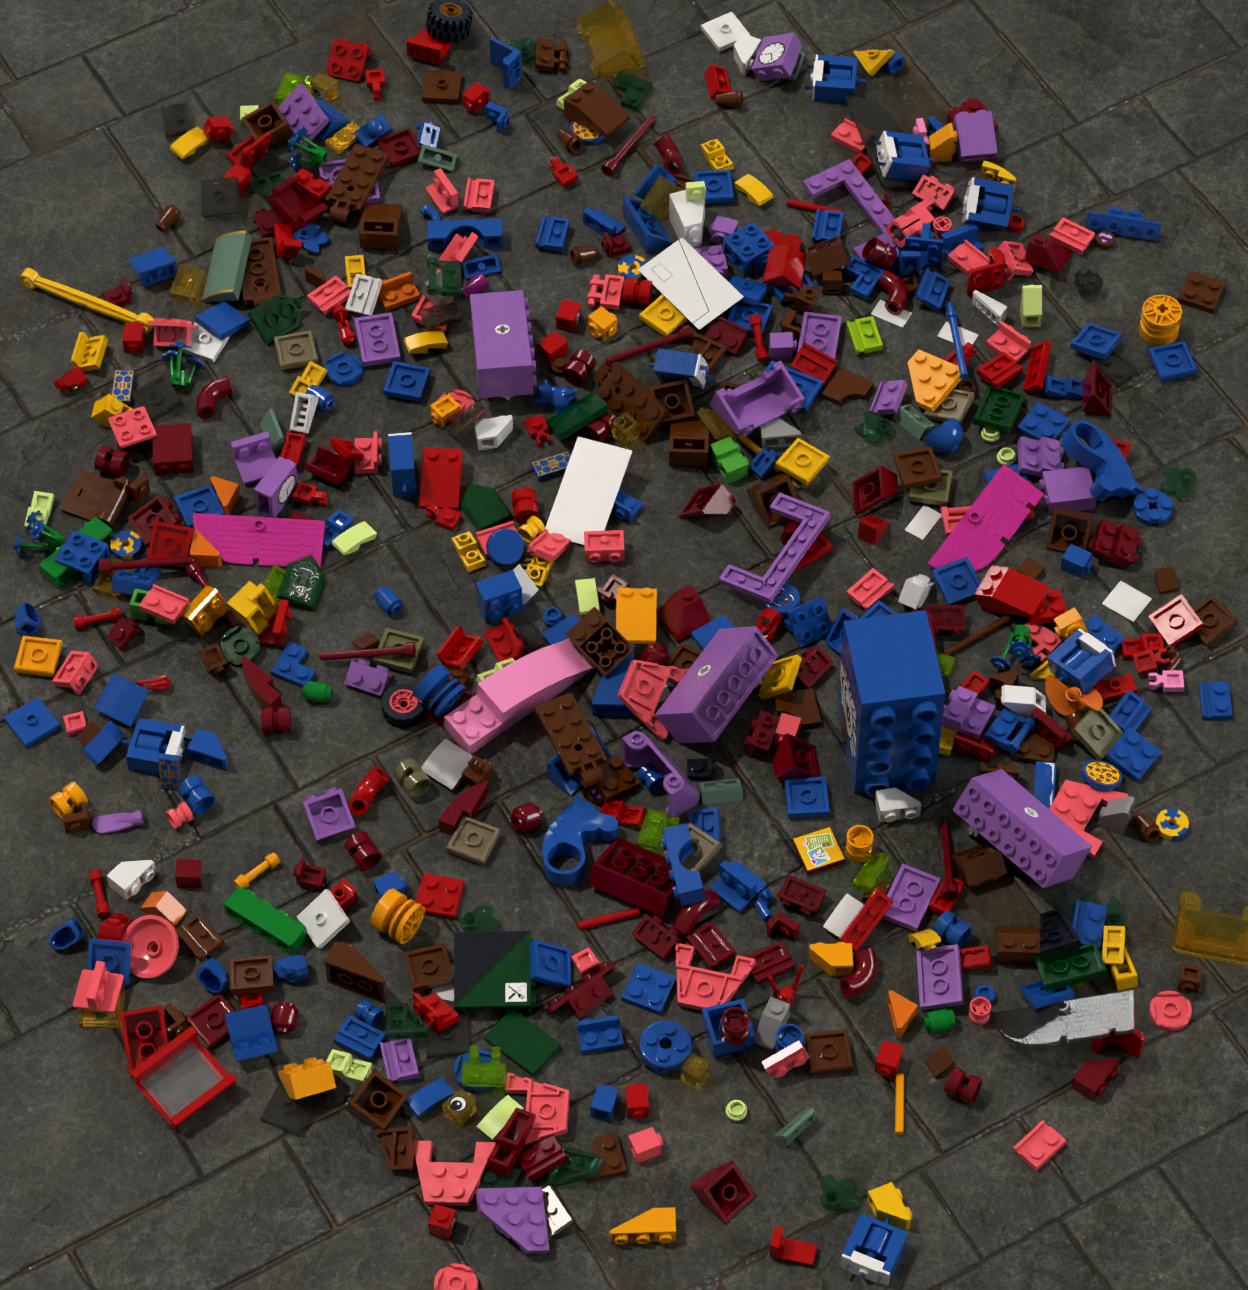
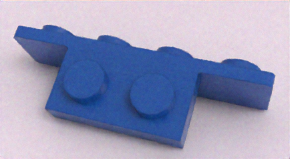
(1123, 224)

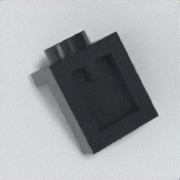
(701, 768)

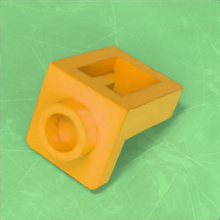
(443, 410)

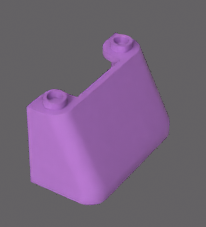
(758, 400)
(641, 750)

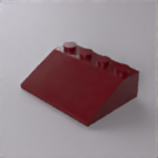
(634, 876)

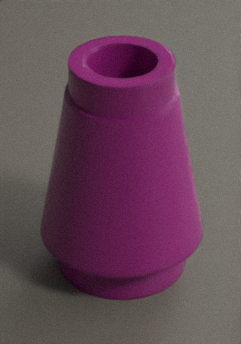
(475, 285)

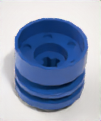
(435, 687)

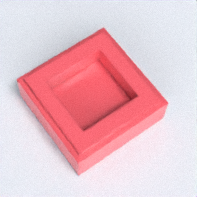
(74, 723)
(585, 961)

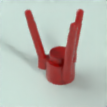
(786, 994)

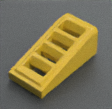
(1124, 980)

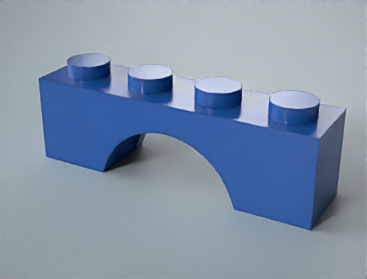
(442, 232)
(688, 882)

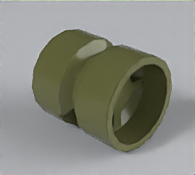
(412, 777)

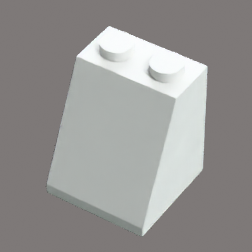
(687, 217)

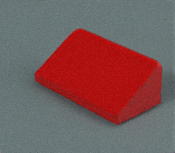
(717, 80)

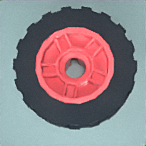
(405, 716)

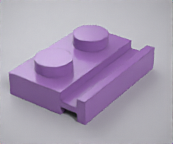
(888, 397)
(399, 1060)

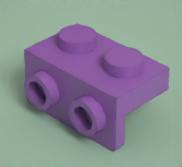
(368, 678)

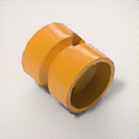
(73, 795)
(859, 843)

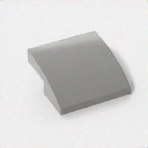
(447, 764)

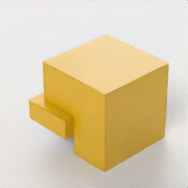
(253, 606)

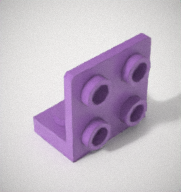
(253, 457)

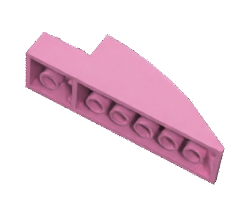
(514, 692)

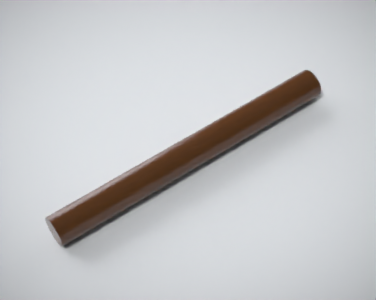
(977, 635)

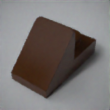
(997, 681)

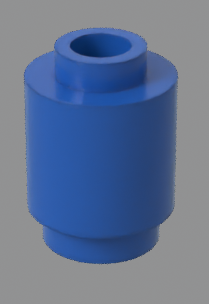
(325, 399)
(388, 600)

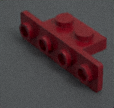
(586, 994)

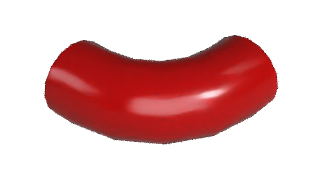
(366, 790)

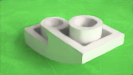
(842, 915)

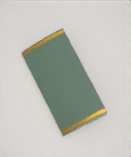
(227, 267)

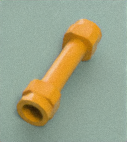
(271, 861)

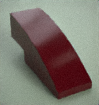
(260, 685)
(466, 804)
(510, 1142)

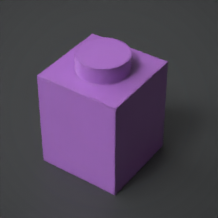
(782, 345)

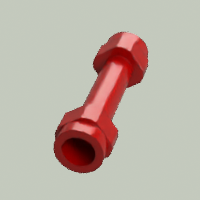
(755, 323)
(80, 621)
(96, 880)

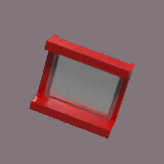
(181, 1078)

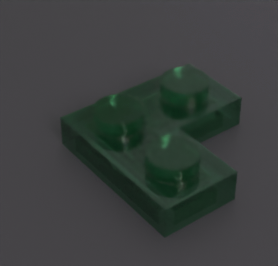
(635, 90)

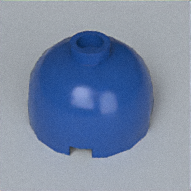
(945, 437)

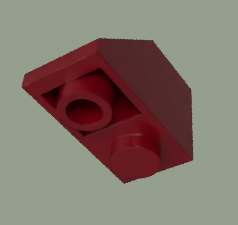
(1093, 1077)

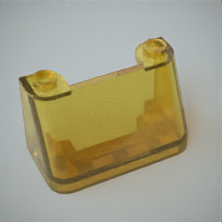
(610, 39)
(1209, 932)

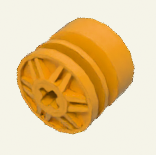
(1160, 320)
(397, 916)

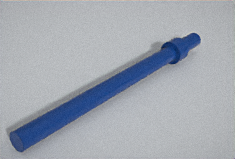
(952, 318)

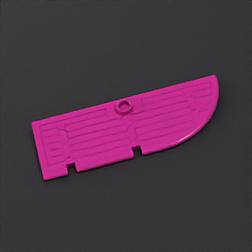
(993, 515)
(262, 538)

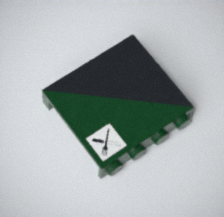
(492, 970)

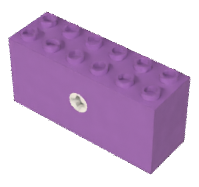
(503, 344)
(717, 685)
(1022, 828)

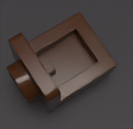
(788, 324)
(139, 488)
(213, 658)
(78, 821)
(1189, 978)
(177, 1019)

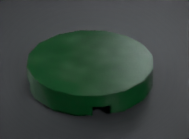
(239, 643)

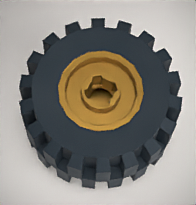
(449, 20)

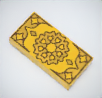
(343, 138)

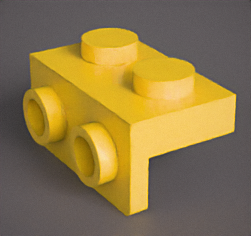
(89, 351)

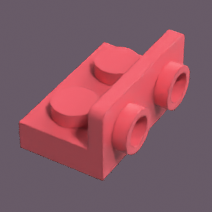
(930, 186)
(443, 192)
(458, 248)
(1014, 260)
(1010, 342)
(371, 458)
(604, 546)
(76, 671)

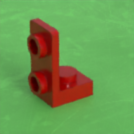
(284, 241)
(790, 1249)

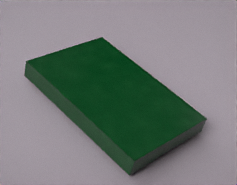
(999, 409)
(578, 415)
(1071, 967)
(522, 1042)

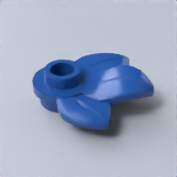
(312, 237)

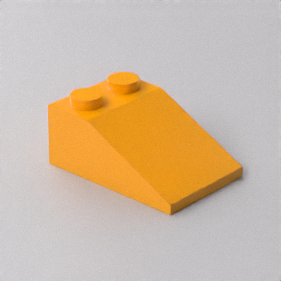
(637, 614)

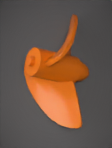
(1071, 700)

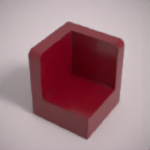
(188, 873)

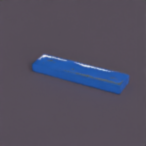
(1045, 782)

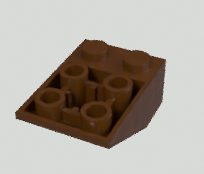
(380, 226)
(688, 443)
(599, 641)

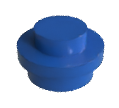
(552, 616)

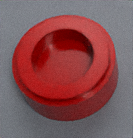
(1016, 223)

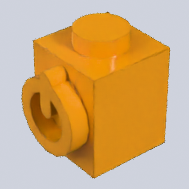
(602, 324)
(1069, 623)

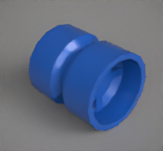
(196, 795)
(953, 930)
(787, 1035)

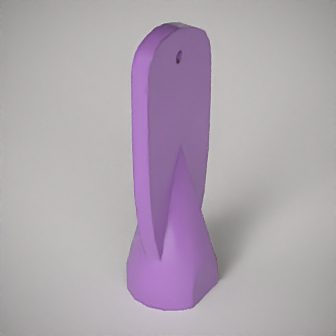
(117, 822)

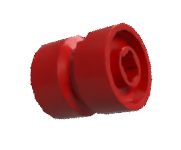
(637, 291)
(524, 504)

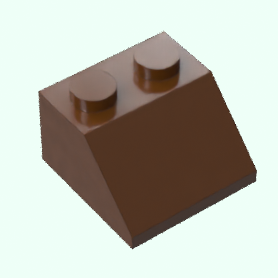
(268, 119)
(826, 256)
(675, 398)
(764, 495)
(1069, 528)
(979, 864)
(1017, 944)
(376, 1101)

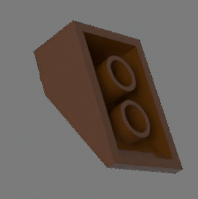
(594, 110)
(353, 972)

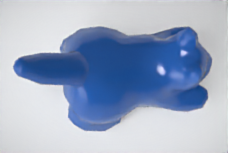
(556, 396)

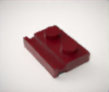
(727, 334)
(711, 945)
(771, 961)
(542, 1158)

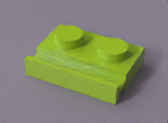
(864, 335)

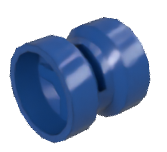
(649, 775)
(368, 1013)

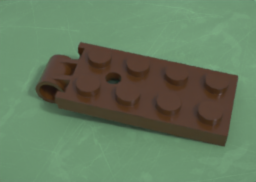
(358, 173)
(260, 269)
(633, 398)
(568, 729)

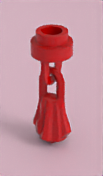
(346, 334)
(158, 683)

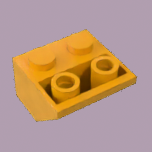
(205, 610)
(307, 1078)

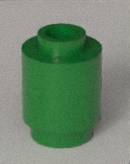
(317, 692)
(939, 1020)

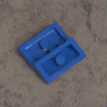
(121, 699)

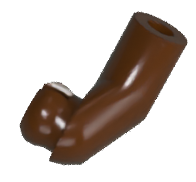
(1174, 658)

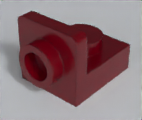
(615, 245)
(119, 295)
(784, 924)

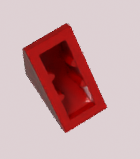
(871, 529)

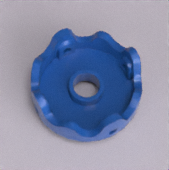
(662, 1059)

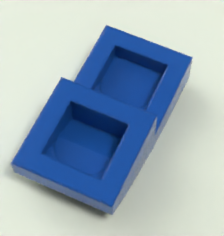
(1066, 389)
(336, 525)
(428, 1097)

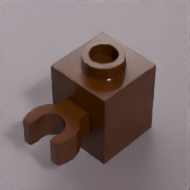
(804, 300)
(477, 771)

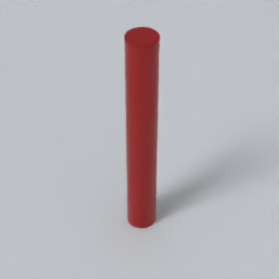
(808, 206)
(608, 918)

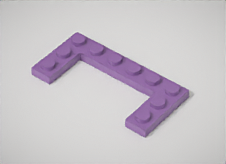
(848, 174)
(767, 587)

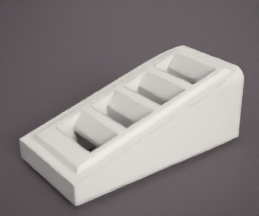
(991, 308)
(298, 404)

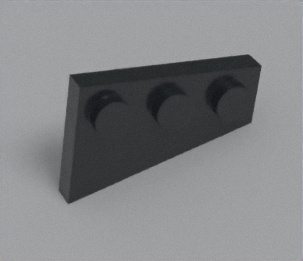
(1056, 934)

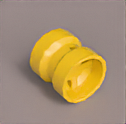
(531, 529)

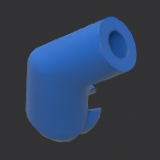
(432, 212)
(762, 903)

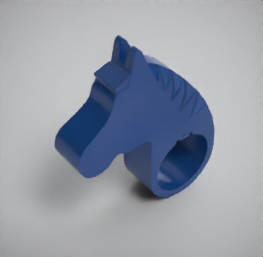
(1103, 458)
(568, 833)

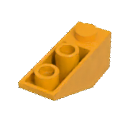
(651, 1226)

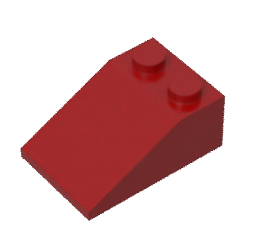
(441, 477)
(1010, 592)
(143, 1033)

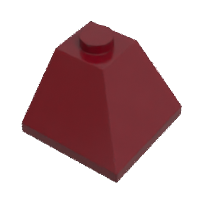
(1046, 253)
(873, 488)
(709, 502)
(683, 613)
(795, 759)
(723, 1191)

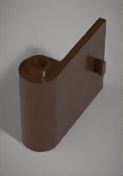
(96, 497)

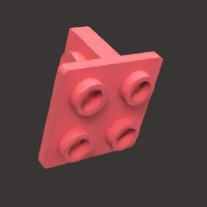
(172, 330)
(131, 427)
(98, 989)

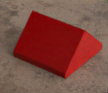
(785, 266)

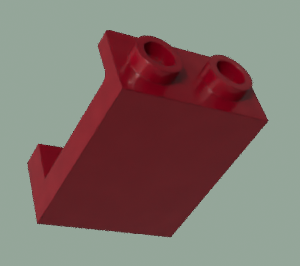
(295, 204)
(173, 449)

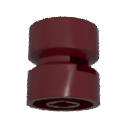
(877, 253)
(579, 368)
(599, 428)
(115, 462)
(276, 720)
(362, 850)
(735, 1026)
(955, 1084)

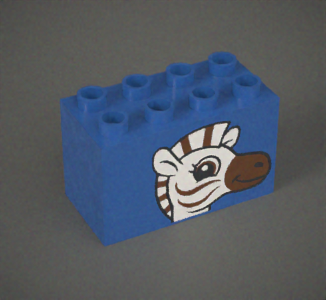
(890, 702)

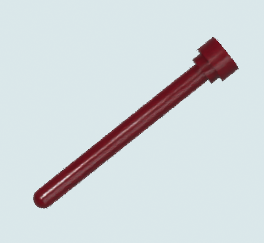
(610, 167)
(684, 333)
(107, 566)
(195, 572)
(407, 649)
(949, 890)

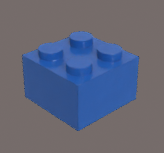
(499, 596)
(712, 1024)

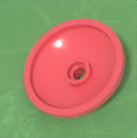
(145, 935)

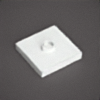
(723, 31)
(204, 345)
(323, 919)

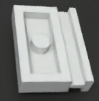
(364, 294)

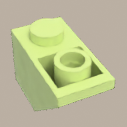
(1031, 306)

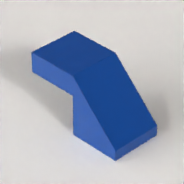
(103, 743)

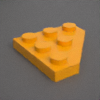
(932, 379)

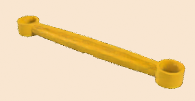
(32, 279)

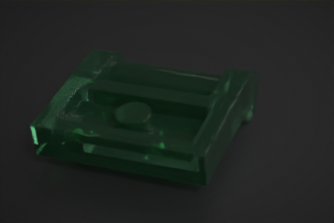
(449, 278)

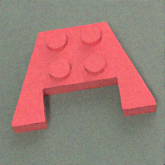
(643, 689)
(1076, 805)
(705, 988)
(545, 1101)
(449, 1181)

